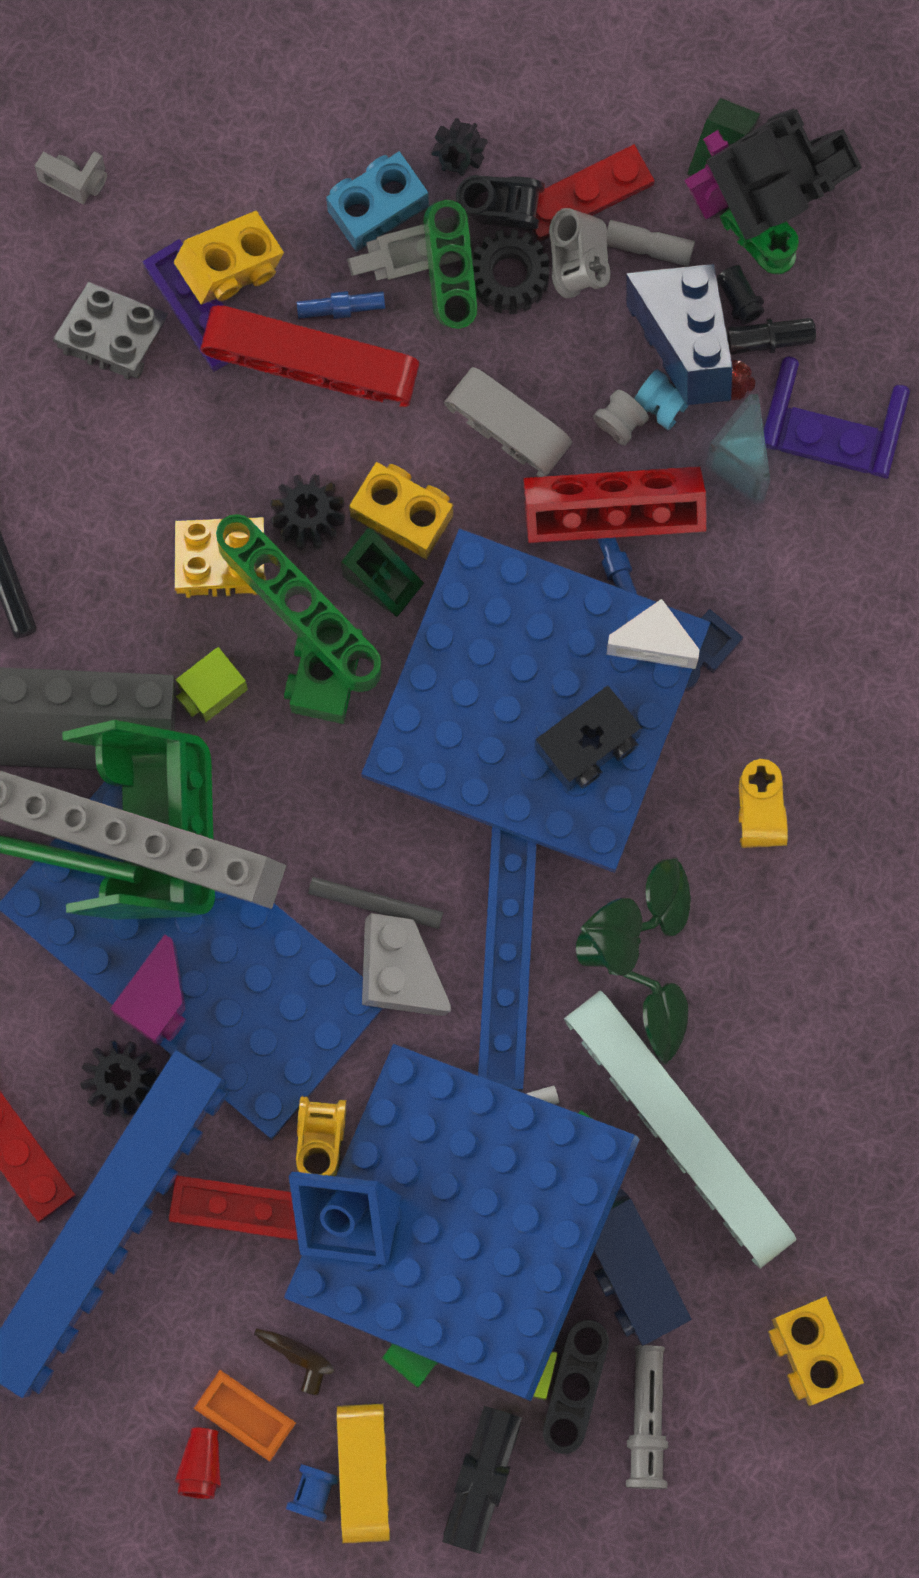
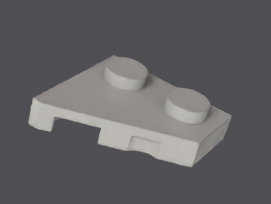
(399, 969)

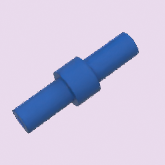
(340, 305)
(616, 564)

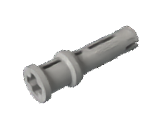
(647, 1443)

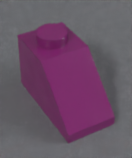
(154, 995)

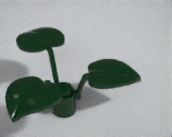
(612, 941)

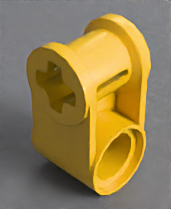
(764, 812)
(320, 1131)

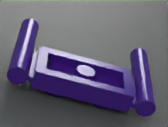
(832, 438)

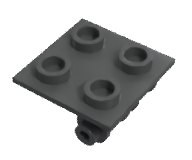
(110, 330)

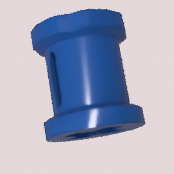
(312, 1493)

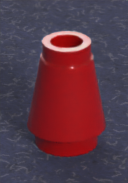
(200, 1465)

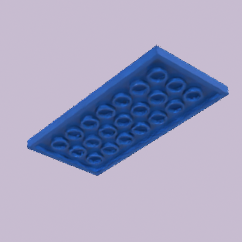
(258, 988)

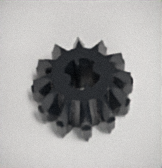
(326, 510)
(108, 1090)

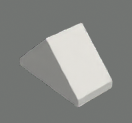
(655, 638)

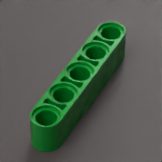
(293, 582)

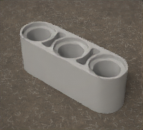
(509, 420)

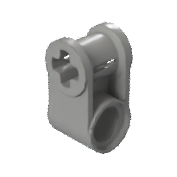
(579, 249)

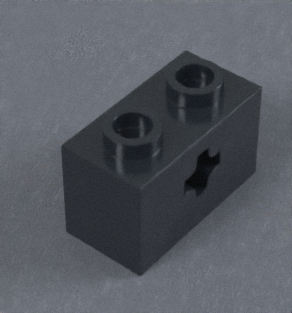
(599, 716)

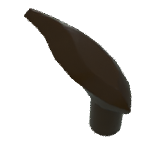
(299, 1354)

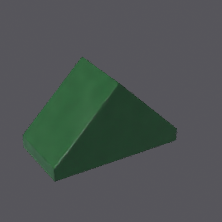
(733, 124)
(380, 573)

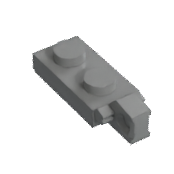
(400, 252)

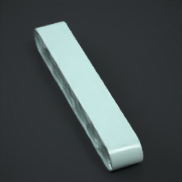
(681, 1128)

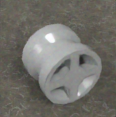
(621, 417)

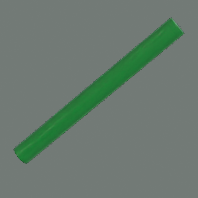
(71, 859)

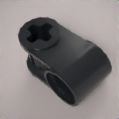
(509, 201)

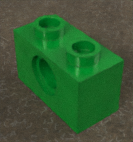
(314, 697)

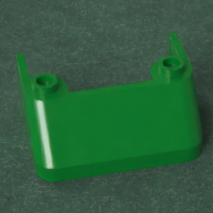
(162, 779)

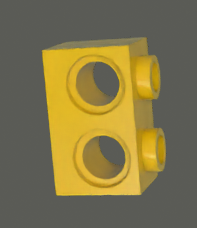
(226, 252)
(395, 518)
(827, 1347)

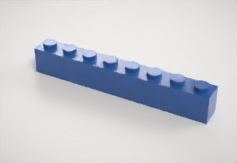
(104, 1222)

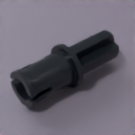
(771, 335)

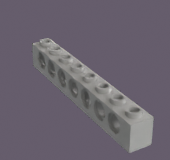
(140, 840)

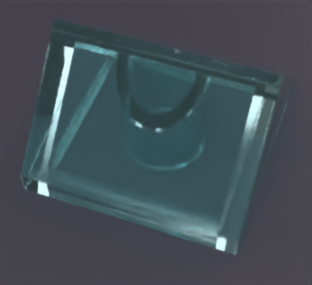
(740, 452)

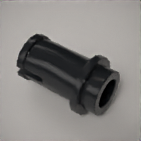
(745, 303)

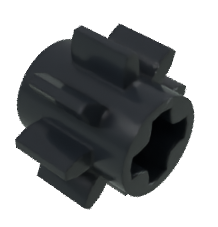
(459, 147)

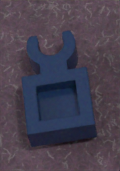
(716, 648)

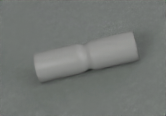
(655, 244)

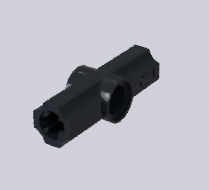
(482, 1479)

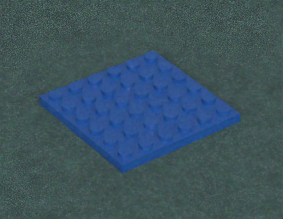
(497, 666)
(488, 1222)

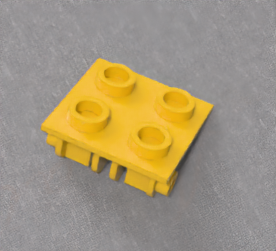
(200, 563)

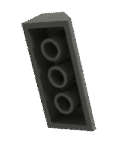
(46, 702)

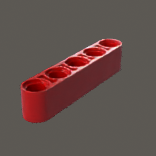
(309, 355)

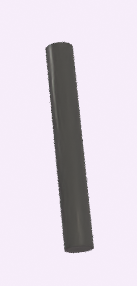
(375, 902)

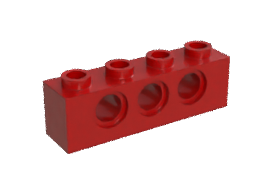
(615, 504)

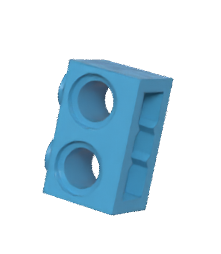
(384, 209)

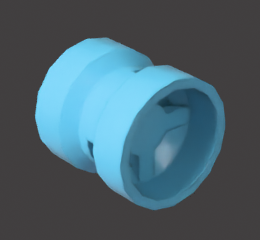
(661, 399)

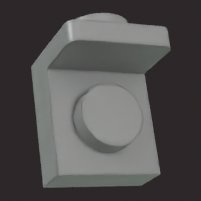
(67, 178)

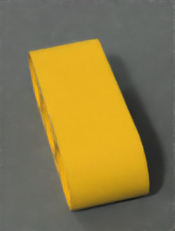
(362, 1473)

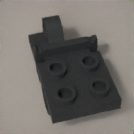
(779, 171)

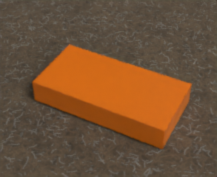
(245, 1415)

